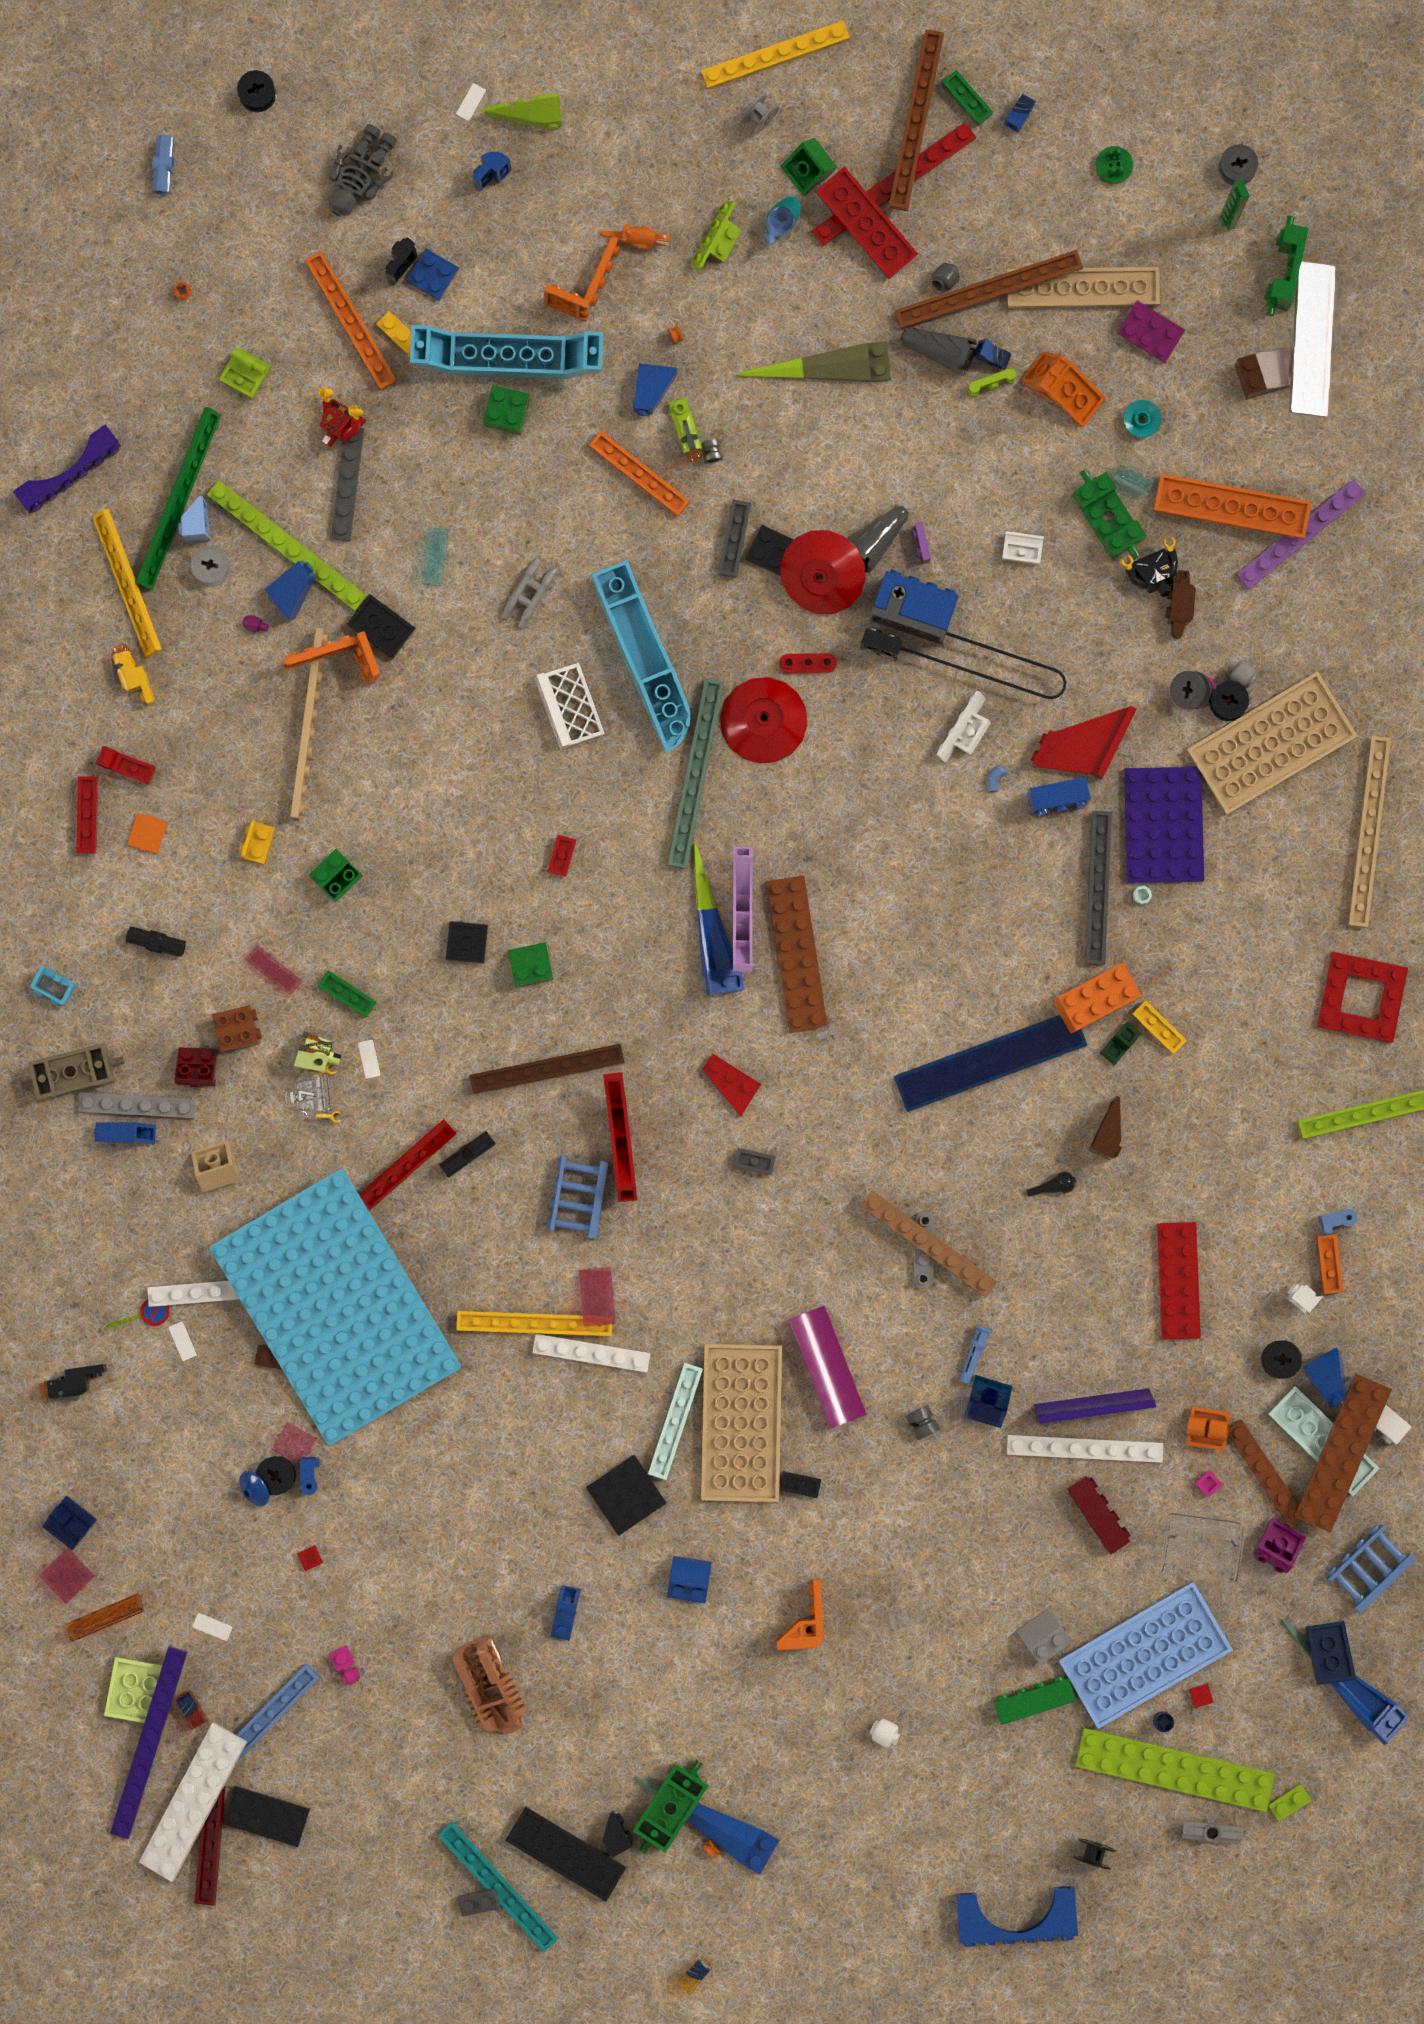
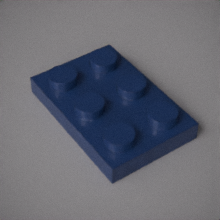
(1330, 1653)

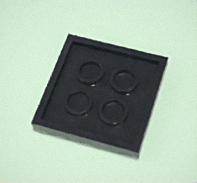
(626, 1495)

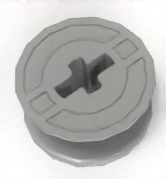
(759, 114)
(214, 576)

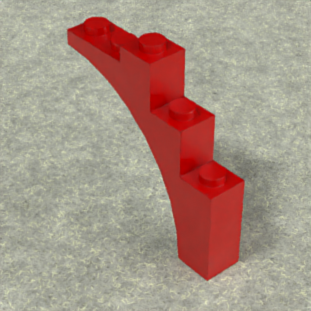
(620, 1137)

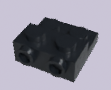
(403, 255)

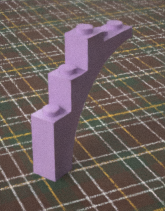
(742, 908)

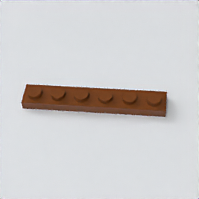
(1264, 1472)

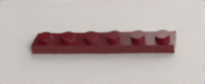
(209, 1854)

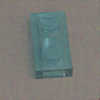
(1134, 480)

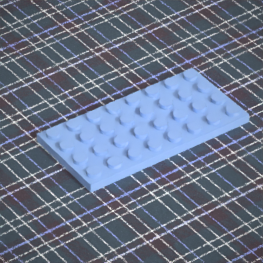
(1145, 1655)

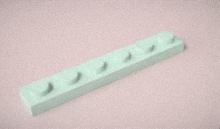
(675, 1421)

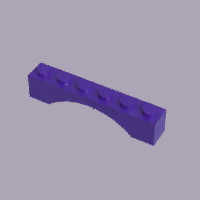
(99, 446)

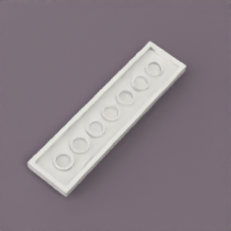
(193, 1802)

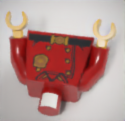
(338, 419)

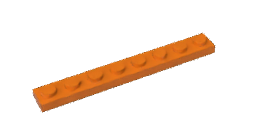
(350, 320)

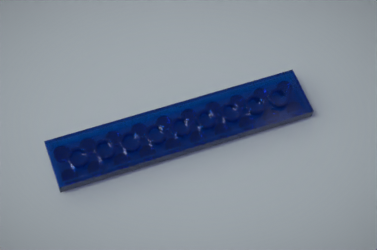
(987, 1062)

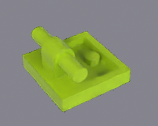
(245, 372)

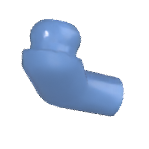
(994, 775)

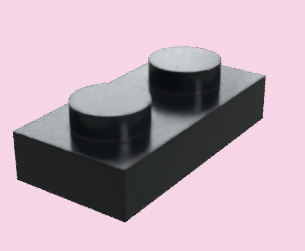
(800, 1484)

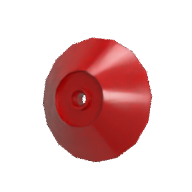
(833, 558)
(759, 739)

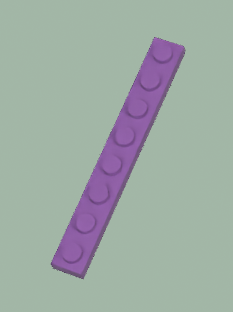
(1287, 546)

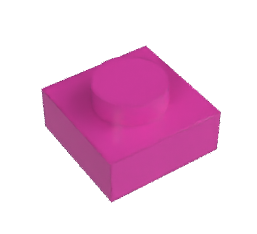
(1208, 1483)

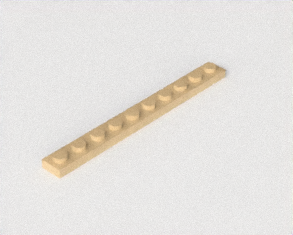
(308, 732)
(1369, 831)

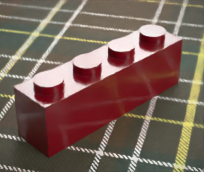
(1098, 1515)

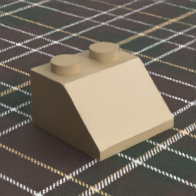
(215, 1166)

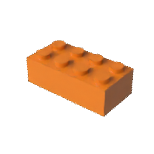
(1097, 998)

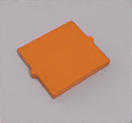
(147, 833)

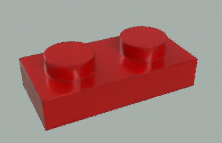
(562, 855)

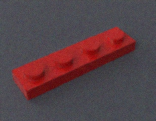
(87, 815)

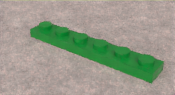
(1234, 205)

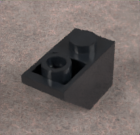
(615, 1837)

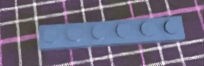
(277, 1707)

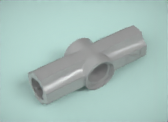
(1224, 1833)

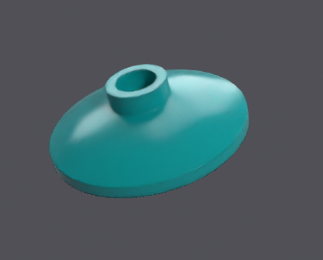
(1143, 409)

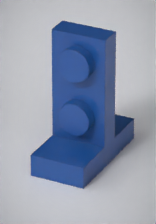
(565, 1612)

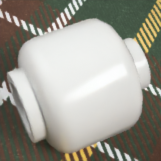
(885, 1733)

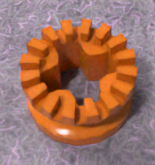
(180, 285)
(675, 334)
(711, 1850)

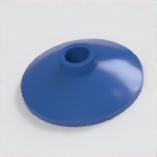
(254, 1488)

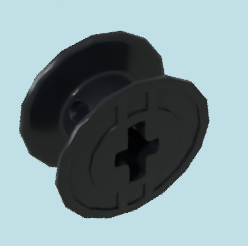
(256, 80)
(1237, 693)
(1273, 1367)
(286, 1472)
(1094, 1853)

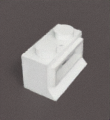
(1303, 1297)

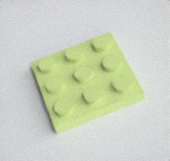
(131, 1689)

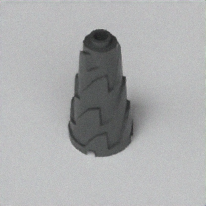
(945, 349)
(879, 536)

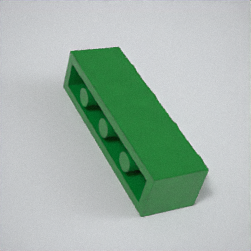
(1035, 1700)

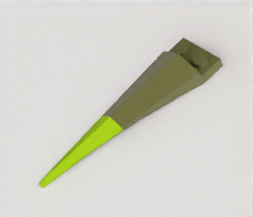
(855, 363)

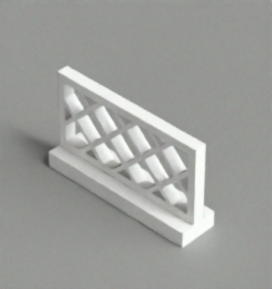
(553, 711)

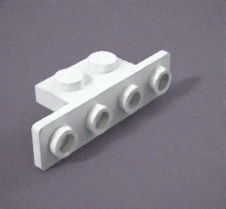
(967, 730)

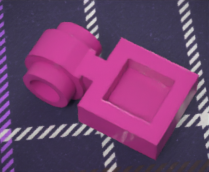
(343, 1659)

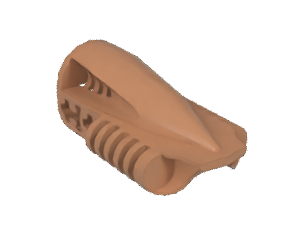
(490, 1690)

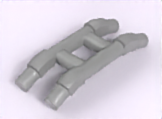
(530, 604)

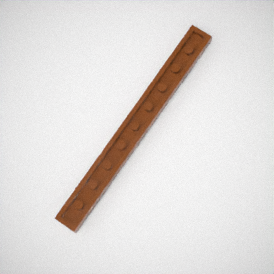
(916, 120)
(989, 289)

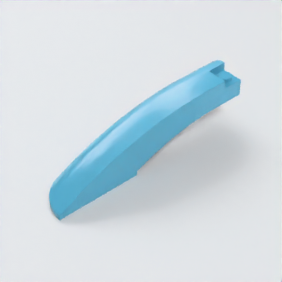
(643, 653)

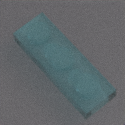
(435, 556)

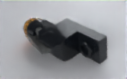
(73, 1385)

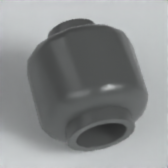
(945, 277)

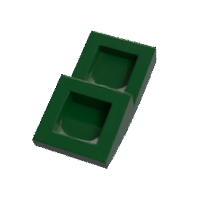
(1120, 1043)

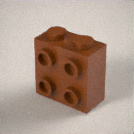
(236, 1028)

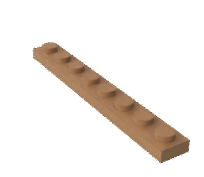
(929, 1244)

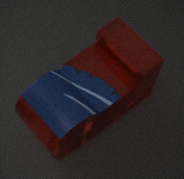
(191, 1709)

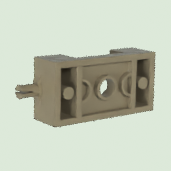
(92, 1068)

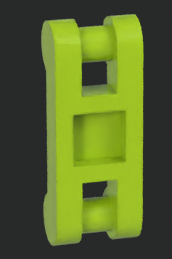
(992, 381)

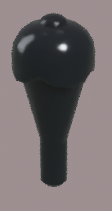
(1062, 1183)

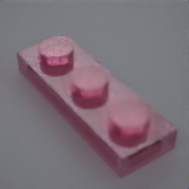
(273, 970)

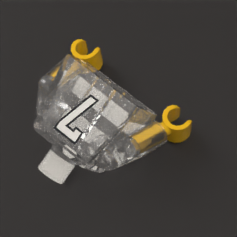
(312, 1095)

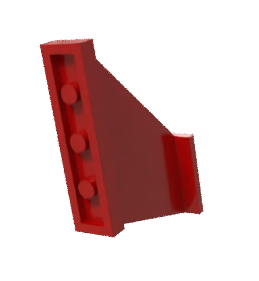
(1084, 746)

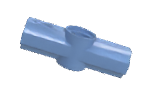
(163, 164)

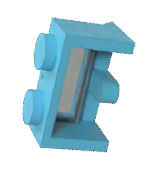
(53, 986)

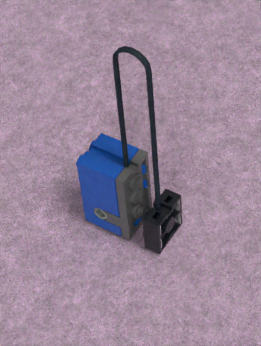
(924, 613)

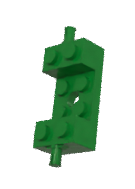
(1289, 241)
(1099, 497)
(683, 1789)

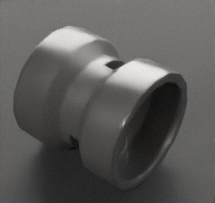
(712, 451)

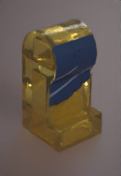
(694, 1975)

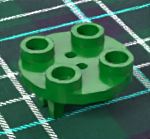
(1114, 174)

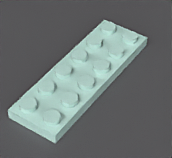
(1311, 1429)

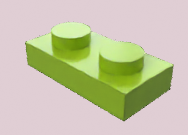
(1289, 1802)

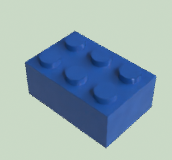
(1058, 797)

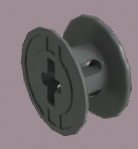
(1243, 156)
(1180, 690)

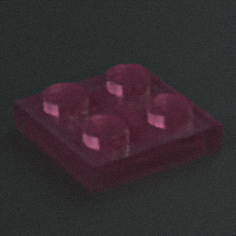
(67, 1576)

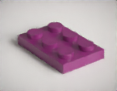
(1150, 331)

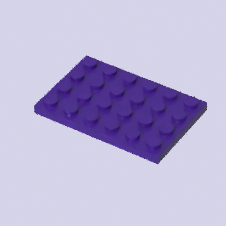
(1164, 825)

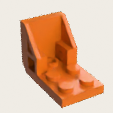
(1065, 384)
(796, 1636)

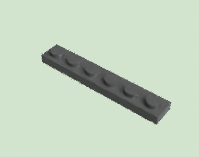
(347, 488)

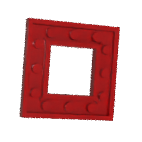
(1394, 983)

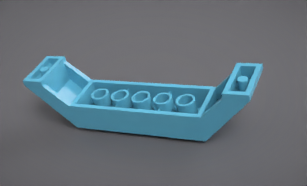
(506, 353)

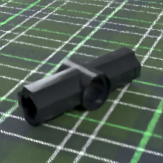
(155, 941)
(457, 1162)

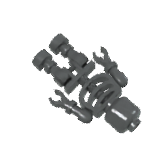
(344, 199)

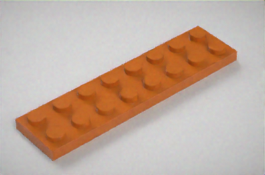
(1232, 506)

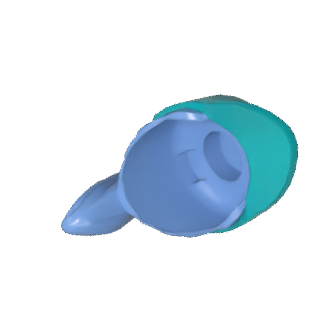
(782, 218)

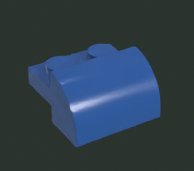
(494, 166)
(689, 1579)

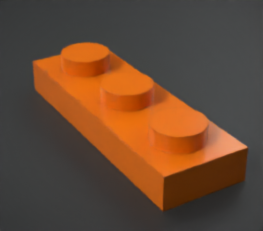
(1329, 1264)

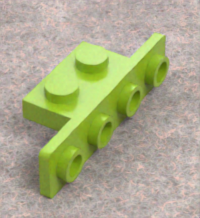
(719, 238)

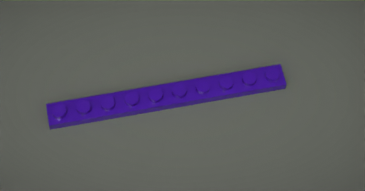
(148, 1742)

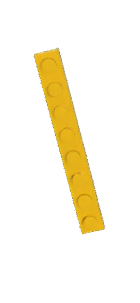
(775, 55)
(126, 583)
(528, 1323)

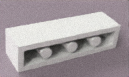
(1390, 1424)

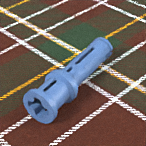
(977, 1345)

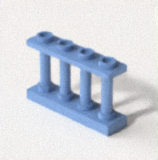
(594, 1208)
(1389, 1574)

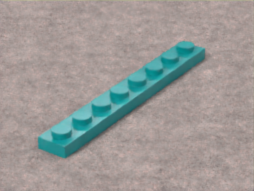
(491, 1878)

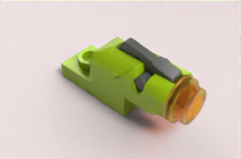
(686, 429)

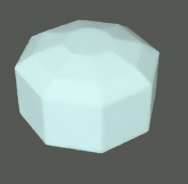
(1142, 895)

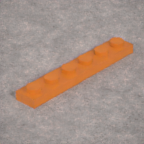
(639, 473)

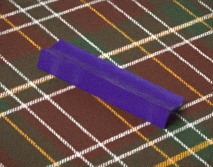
(1094, 1405)

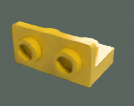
(257, 842)

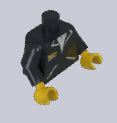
(1154, 571)

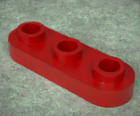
(799, 667)

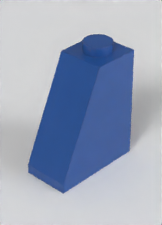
(651, 387)
(291, 589)
(125, 1132)
(1328, 1377)

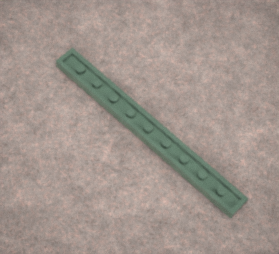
(695, 773)

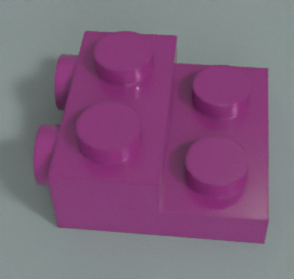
(1279, 1546)

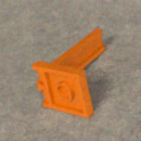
(571, 302)
(362, 655)

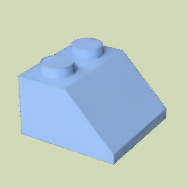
(195, 522)

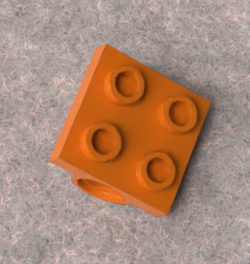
(1208, 1428)

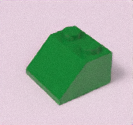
(808, 165)
(530, 964)

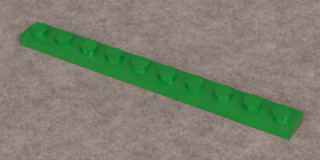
(178, 498)

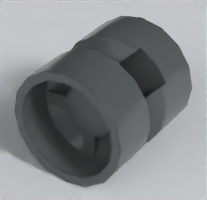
(922, 1422)

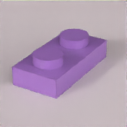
(919, 534)

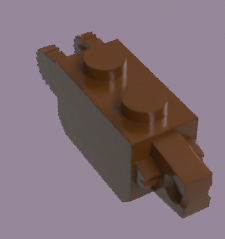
(1181, 604)

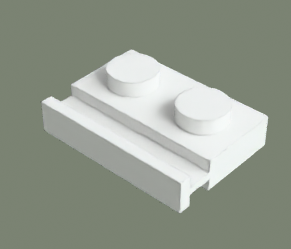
(1022, 548)

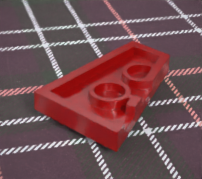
(731, 1082)

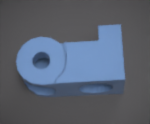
(1345, 1218)

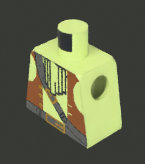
(315, 1053)

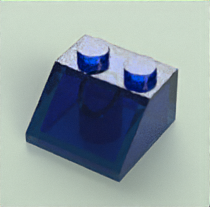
(988, 1401)

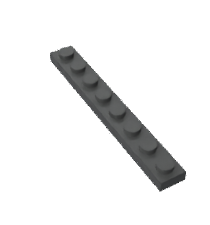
(1098, 887)

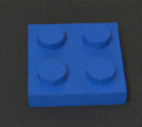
(432, 274)

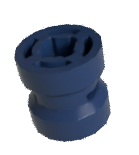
(1165, 1724)

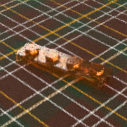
(105, 1617)

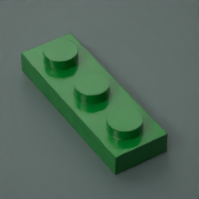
(967, 97)
(347, 994)

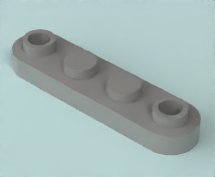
(923, 1263)

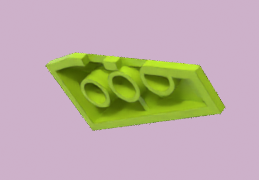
(540, 112)

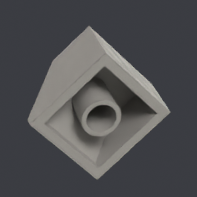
(1043, 1637)

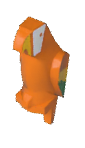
(639, 237)

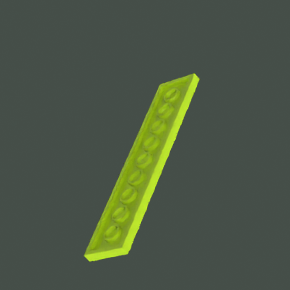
(1175, 1769)

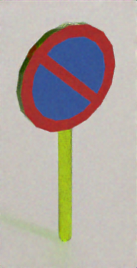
(151, 1315)

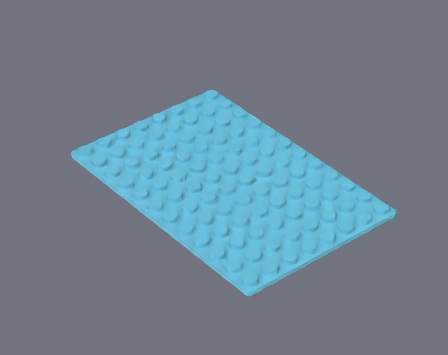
(335, 1307)

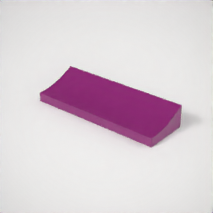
(827, 1367)

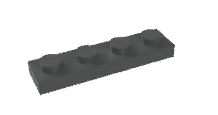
(734, 538)

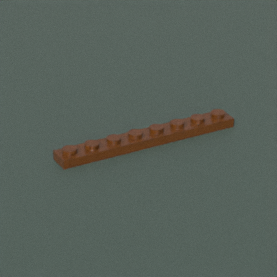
(546, 1068)

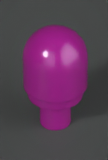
(254, 624)

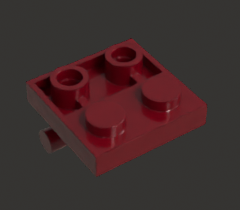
(196, 1067)

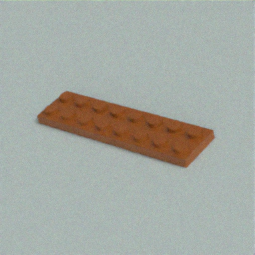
(796, 953)
(1342, 1453)

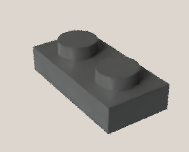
(754, 1161)
(478, 1902)

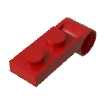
(125, 765)

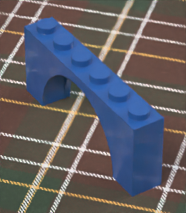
(1058, 1922)

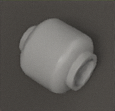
(1242, 673)

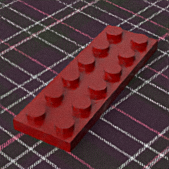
(866, 222)
(1178, 1280)

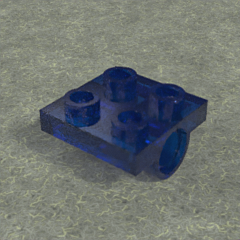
(69, 1522)

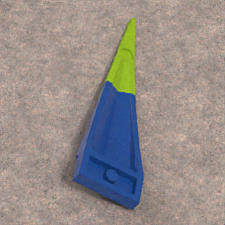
(714, 943)

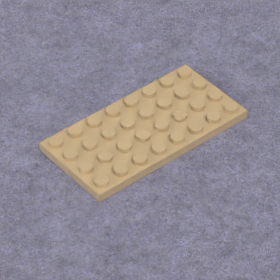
(1272, 743)
(741, 1423)

